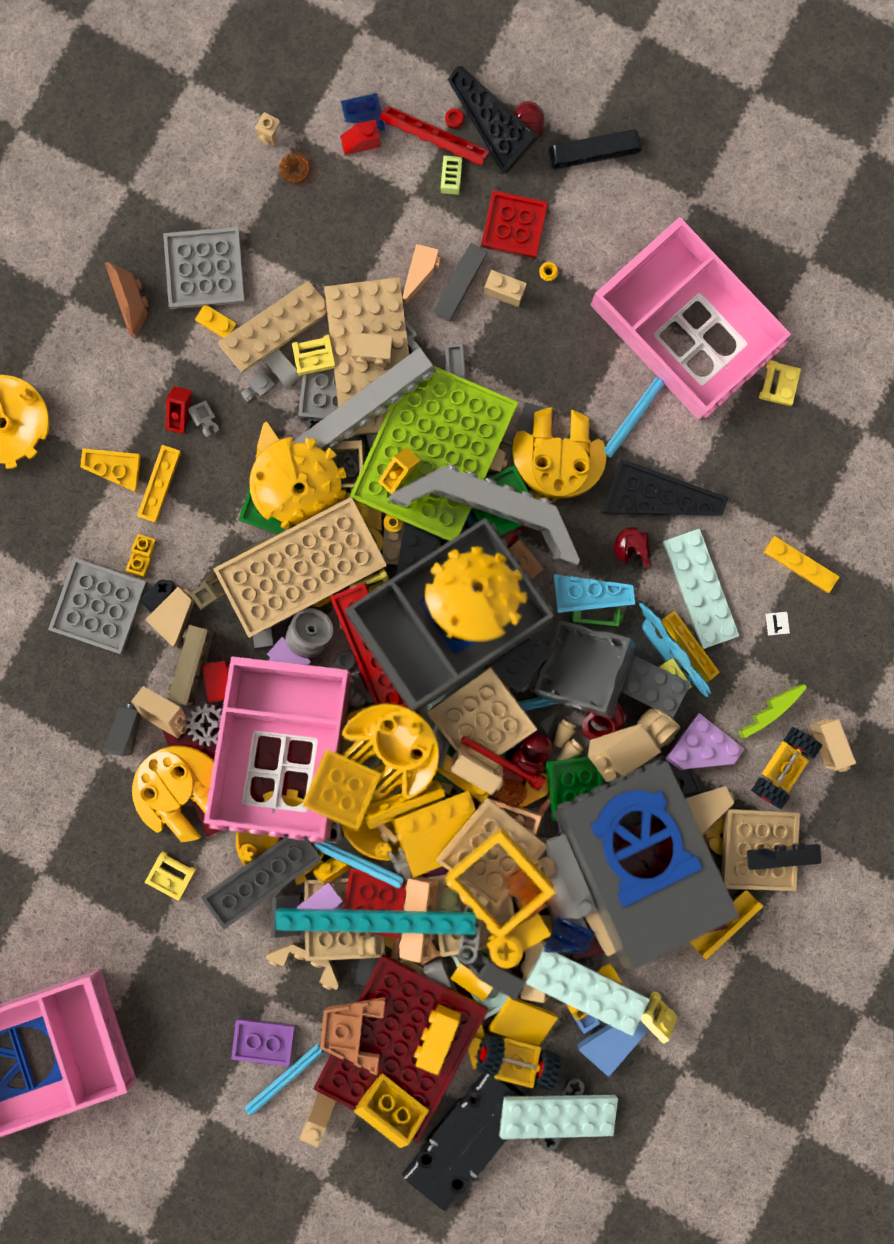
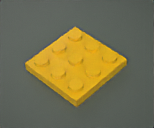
(341, 789)

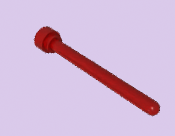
(536, 781)

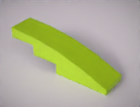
(777, 706)

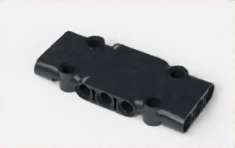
(461, 1142)

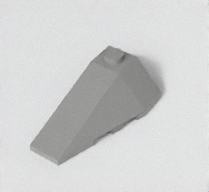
(571, 893)

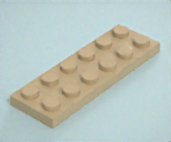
(274, 327)

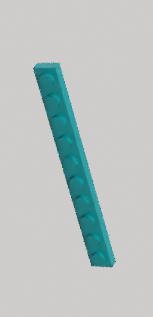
(375, 921)

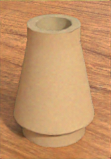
(564, 733)
(571, 750)

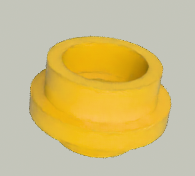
(548, 266)
(388, 527)

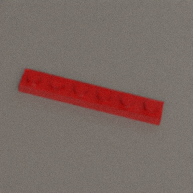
(434, 135)

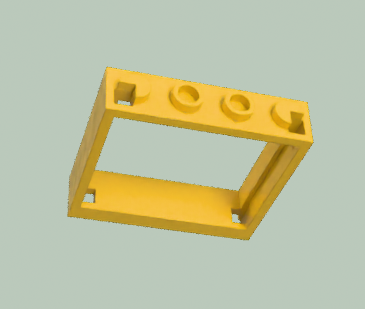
(526, 864)

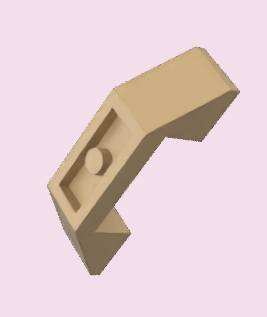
(279, 957)

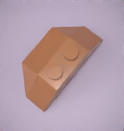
(129, 297)

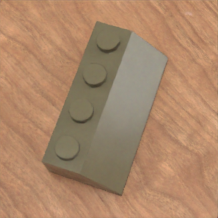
(189, 668)

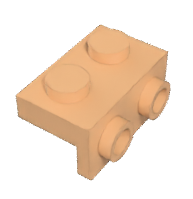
(526, 559)

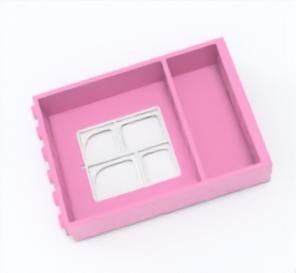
(656, 292)
(284, 704)

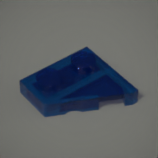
(362, 110)
(568, 937)

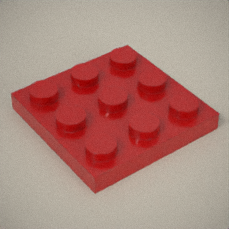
(514, 224)
(371, 893)

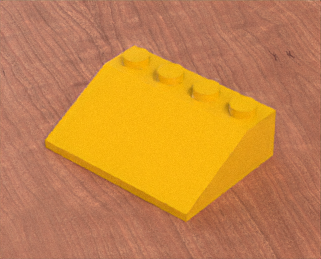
(431, 829)

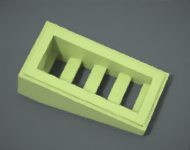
(451, 188)

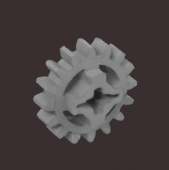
(206, 716)

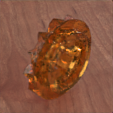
(294, 159)
(519, 795)

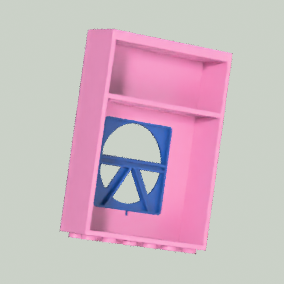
(87, 1049)

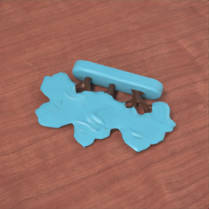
(670, 649)

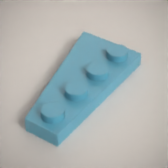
(589, 594)

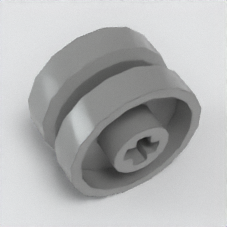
(309, 633)

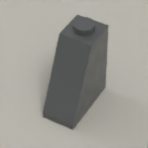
(123, 731)
(496, 976)

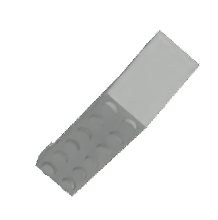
(497, 501)

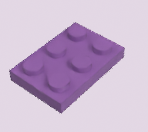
(263, 1042)

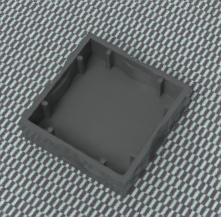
(585, 669)

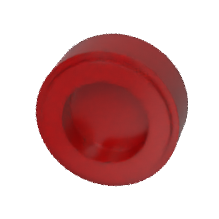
(454, 118)

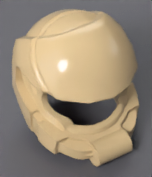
(660, 726)

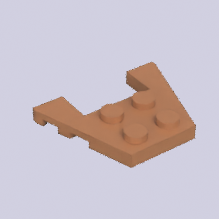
(343, 1031)

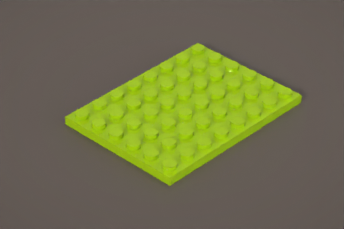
(443, 426)

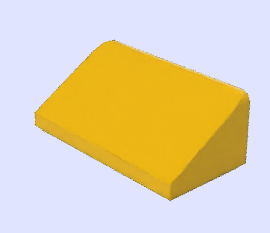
(466, 979)

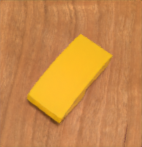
(141, 555)

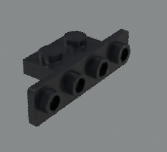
(784, 856)

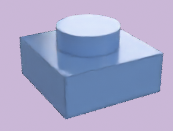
(587, 1023)

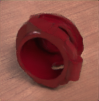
(531, 115)
(630, 541)
(615, 723)
(532, 753)

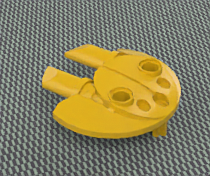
(558, 457)
(394, 747)
(172, 788)

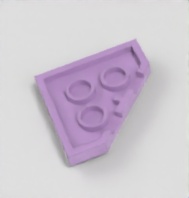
(703, 747)

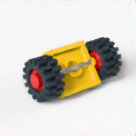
(786, 767)
(518, 1063)

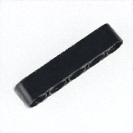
(594, 149)

